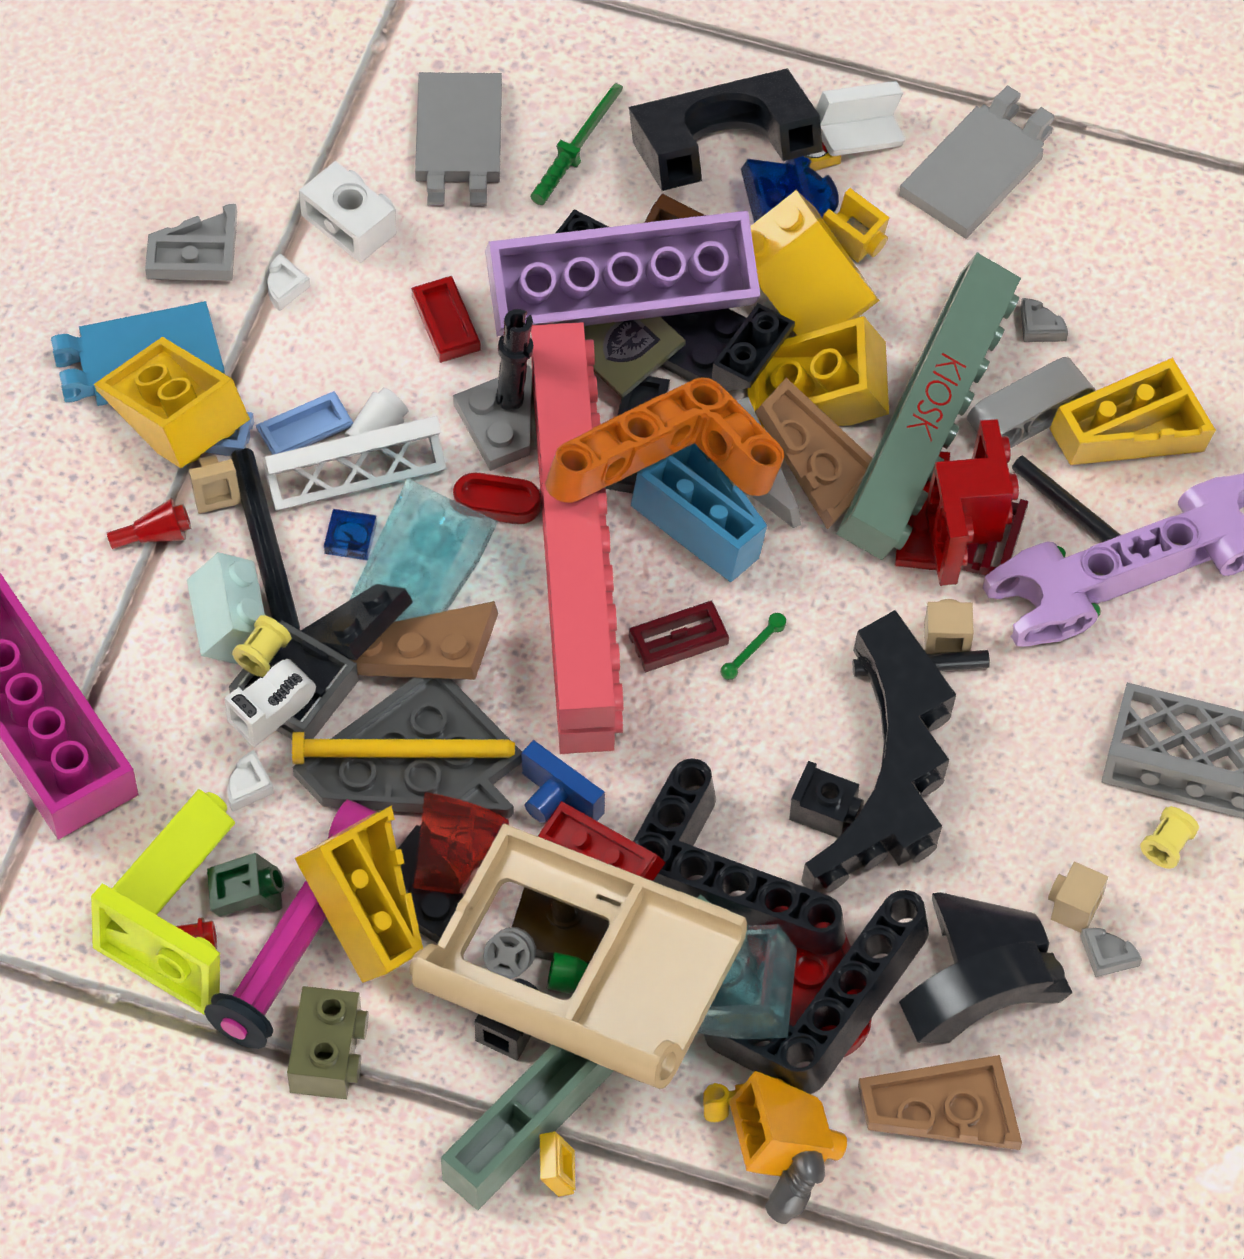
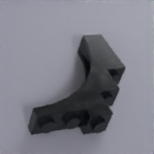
(895, 817)

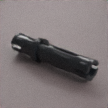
(514, 349)

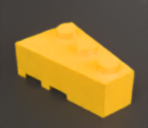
(1134, 419)
(365, 894)

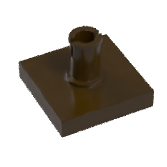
(559, 926)

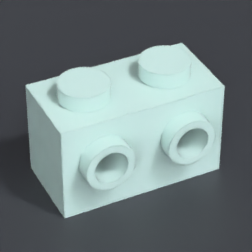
(224, 604)

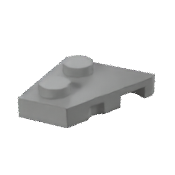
(194, 249)
(498, 433)

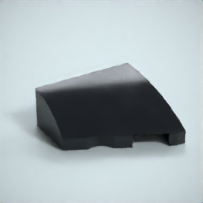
(981, 926)

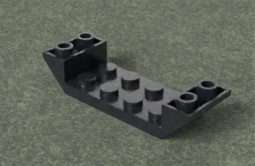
(718, 341)

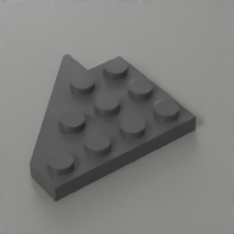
(414, 711)

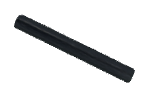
(264, 538)

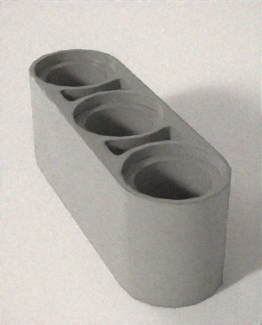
(1032, 401)

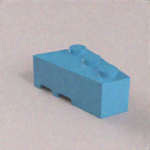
(701, 510)

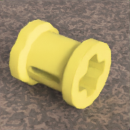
(261, 646)
(1169, 837)

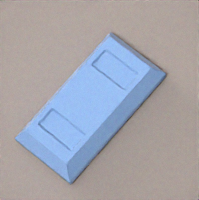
(305, 424)

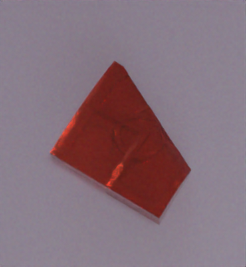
(452, 842)

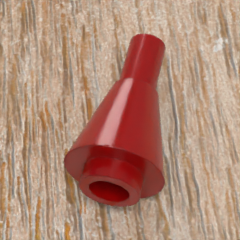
(161, 524)

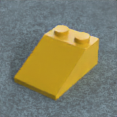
(807, 268)
(836, 368)
(174, 401)

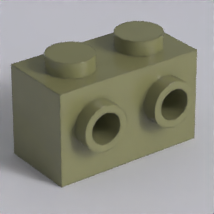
(325, 1043)

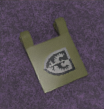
(631, 350)

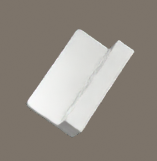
(860, 118)

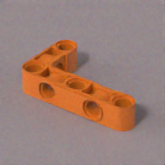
(660, 427)

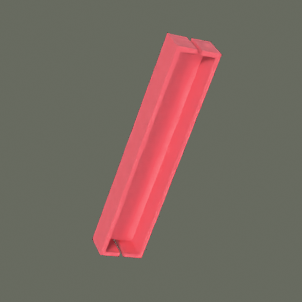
(576, 549)

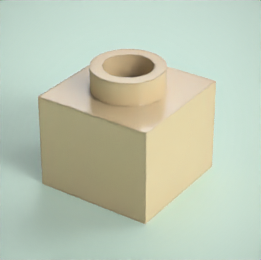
(948, 626)
(1077, 896)

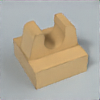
(214, 484)

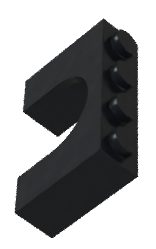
(766, 103)

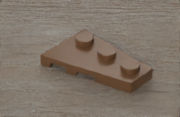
(815, 449)
(432, 645)
(944, 1102)

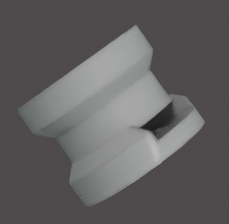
(502, 958)

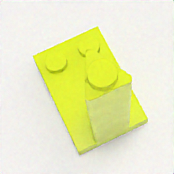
(126, 915)

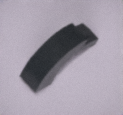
(980, 985)

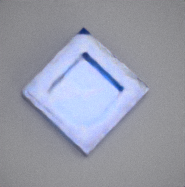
(350, 534)

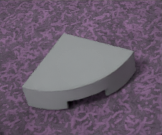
(1041, 323)
(1108, 952)

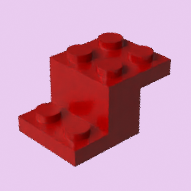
(970, 501)

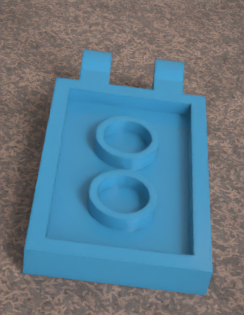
(113, 342)

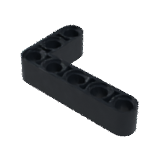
(724, 875)
(832, 1003)

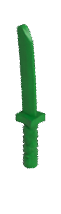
(569, 153)

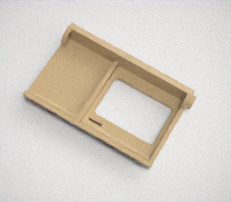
(642, 985)

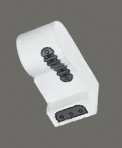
(269, 701)

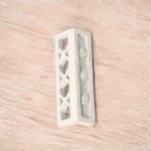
(351, 446)

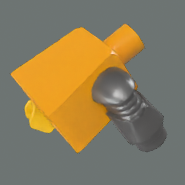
(779, 1135)

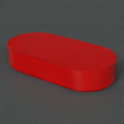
(499, 497)

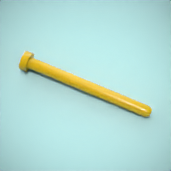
(399, 748)

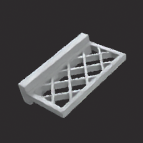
(1172, 777)

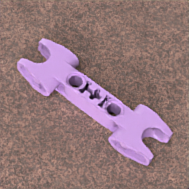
(1067, 586)

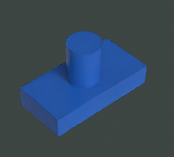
(557, 784)

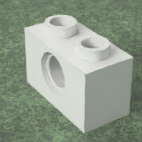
(357, 231)

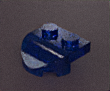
(772, 182)

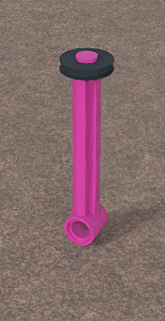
(243, 1013)

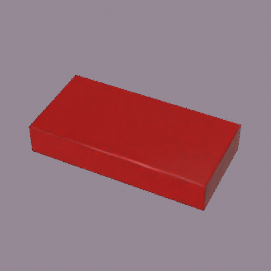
(446, 319)

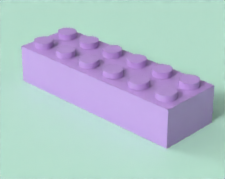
(625, 271)

